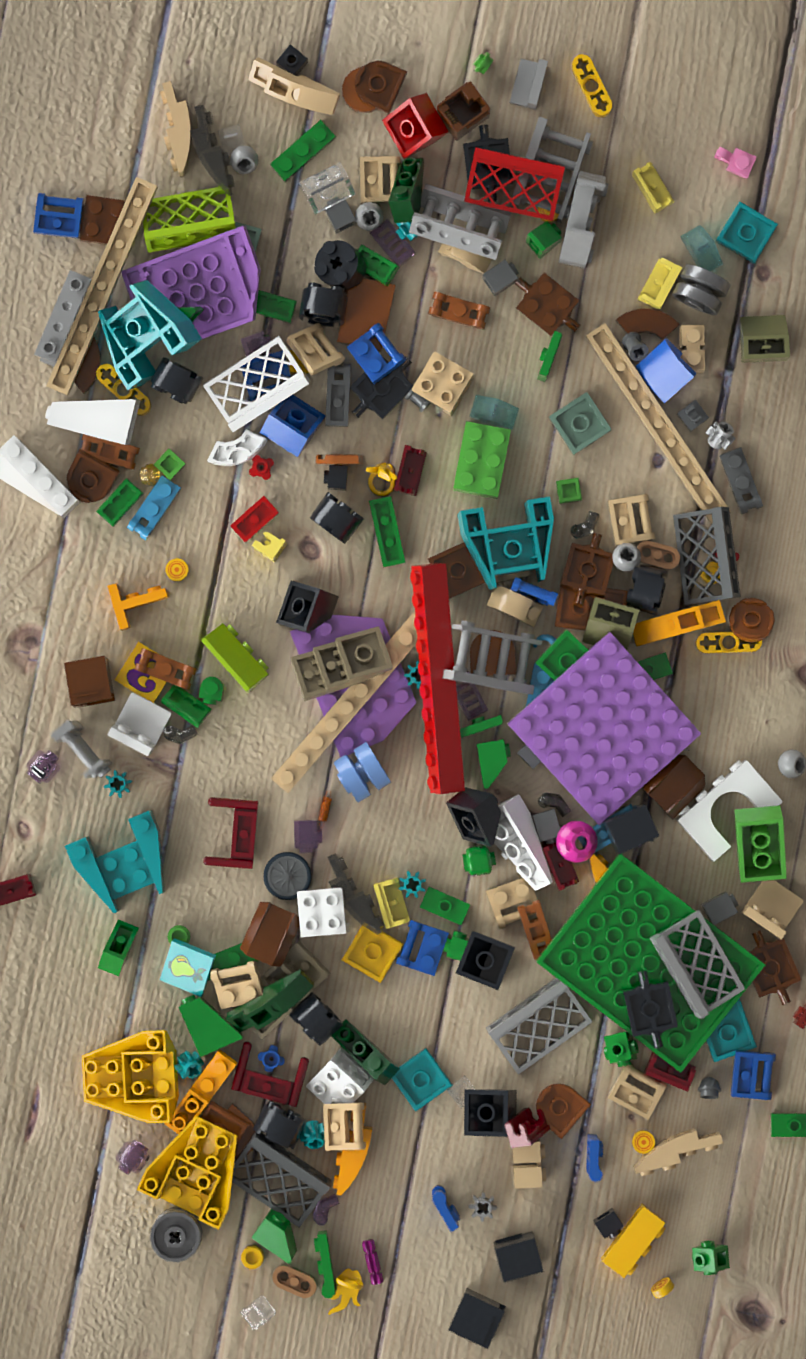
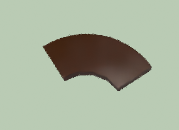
(648, 321)
(87, 372)

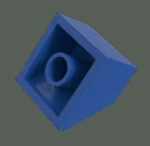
(292, 424)

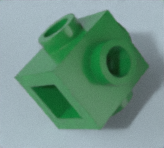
(620, 1049)
(710, 1257)

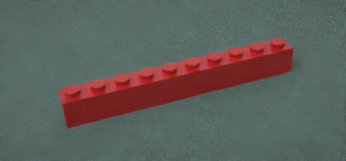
(438, 694)

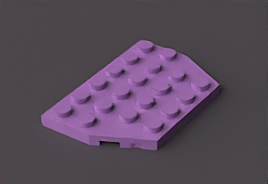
(212, 274)
(384, 707)

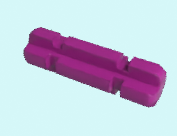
(372, 1262)

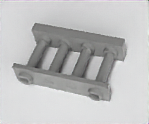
(535, 153)
(454, 207)
(62, 318)
(479, 675)
(70, 733)

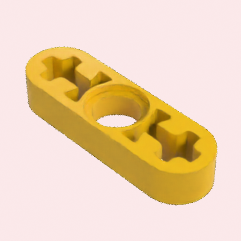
(595, 76)
(106, 382)
(711, 649)

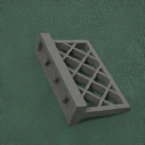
(725, 555)
(292, 1165)

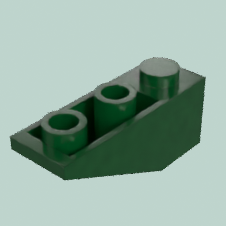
(407, 190)
(365, 1053)

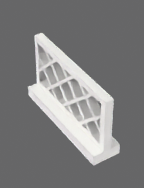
(265, 401)

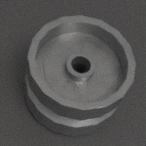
(701, 289)
(171, 1247)

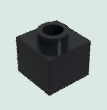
(293, 68)
(336, 477)
(609, 1224)

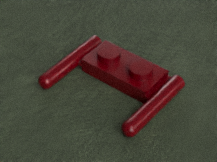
(243, 833)
(268, 1086)

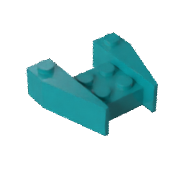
(140, 327)
(510, 547)
(123, 868)

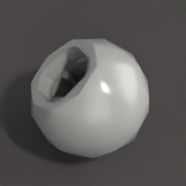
(244, 159)
(369, 216)
(626, 557)
(792, 763)

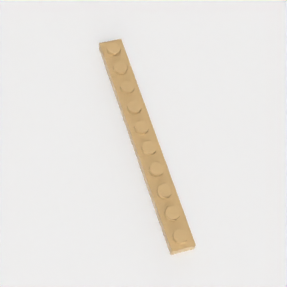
(102, 286)
(655, 419)
(343, 712)

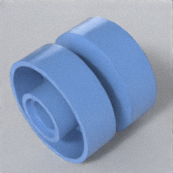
(357, 775)

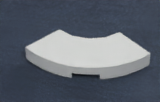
(237, 451)

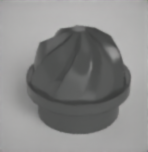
(709, 1088)

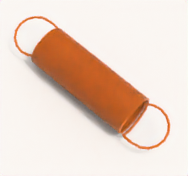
(325, 808)

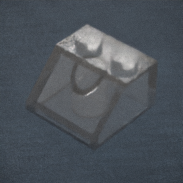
(327, 188)

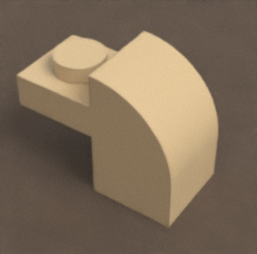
(470, 260)
(515, 605)

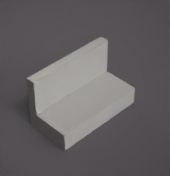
(528, 83)

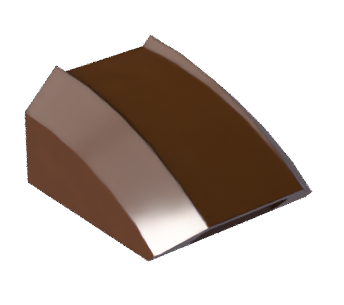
(676, 785)
(270, 934)

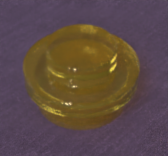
(149, 475)

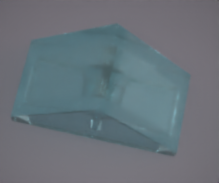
(702, 248)
(494, 411)

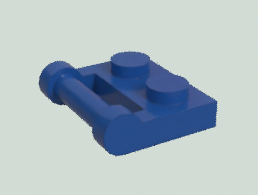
(57, 222)
(370, 358)
(271, 367)
(542, 596)
(429, 951)
(745, 1074)
(594, 1151)
(448, 1213)

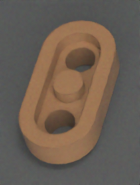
(657, 554)
(294, 1281)

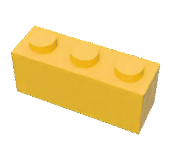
(633, 1241)

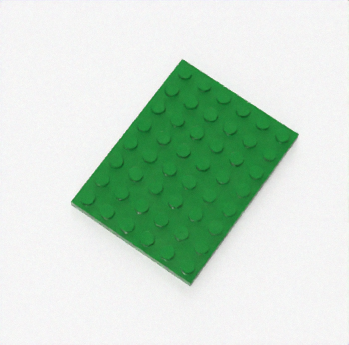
(611, 942)

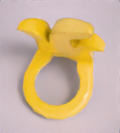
(384, 471)
(348, 1286)

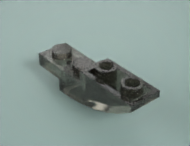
(212, 157)
(357, 904)

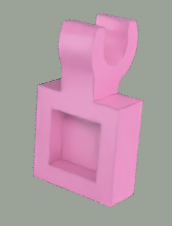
(738, 162)

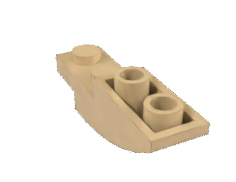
(293, 89)
(178, 137)
(667, 1152)

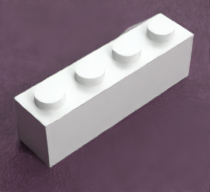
(27, 474)

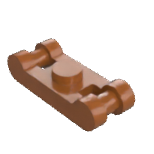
(459, 310)
(110, 451)
(165, 669)
(536, 928)

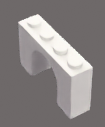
(697, 818)

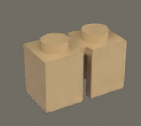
(693, 339)
(529, 1174)

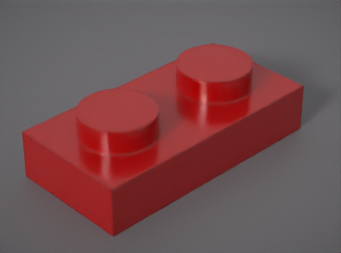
(254, 519)

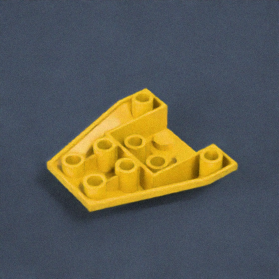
(134, 1077)
(195, 1171)

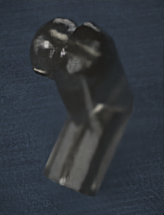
(587, 528)
(179, 736)
(554, 800)

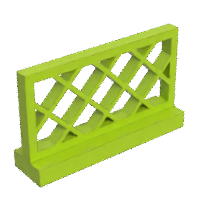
(190, 232)

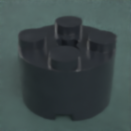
(329, 260)
(323, 305)
(176, 380)
(336, 518)
(648, 589)
(316, 1019)
(280, 1125)

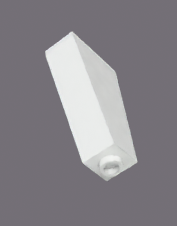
(100, 418)

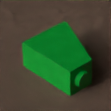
(207, 1026)

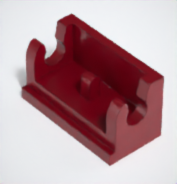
(410, 470)
(561, 869)
(16, 889)
(665, 1072)
(524, 1129)

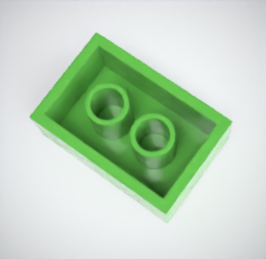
(481, 460)
(760, 843)

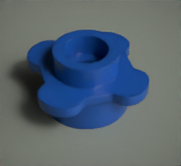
(271, 1052)

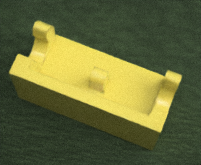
(652, 187)
(659, 283)
(273, 548)
(391, 903)

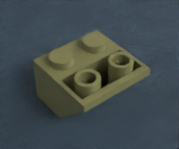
(764, 339)
(610, 617)

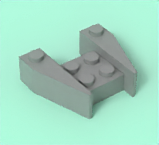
(578, 238)

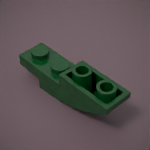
(273, 1003)

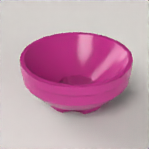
(566, 841)

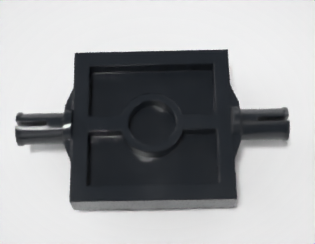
(482, 169)
(384, 394)
(650, 1009)

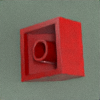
(415, 125)

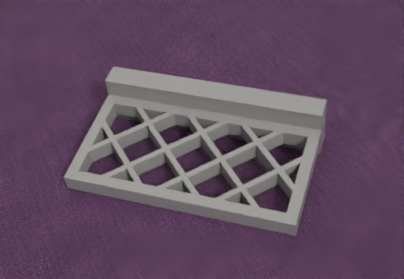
(680, 974)
(528, 1008)

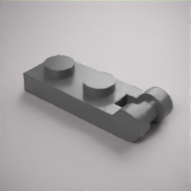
(338, 396)
(740, 480)

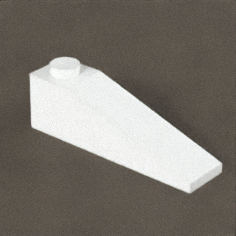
(521, 844)

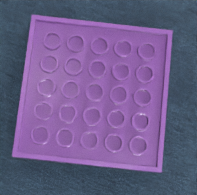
(604, 728)

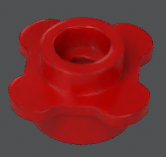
(265, 472)

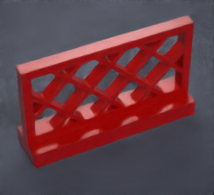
(519, 164)

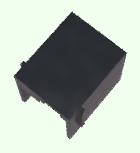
(631, 829)
(518, 1256)
(477, 1318)

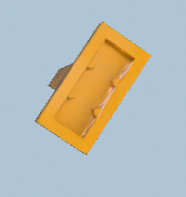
(133, 601)

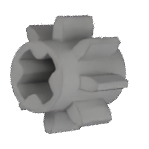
(720, 435)
(482, 1213)

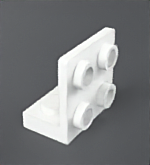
(140, 724)
(322, 912)
(340, 1080)

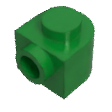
(211, 690)
(456, 945)

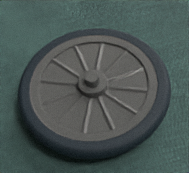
(287, 875)

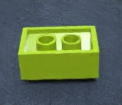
(236, 657)

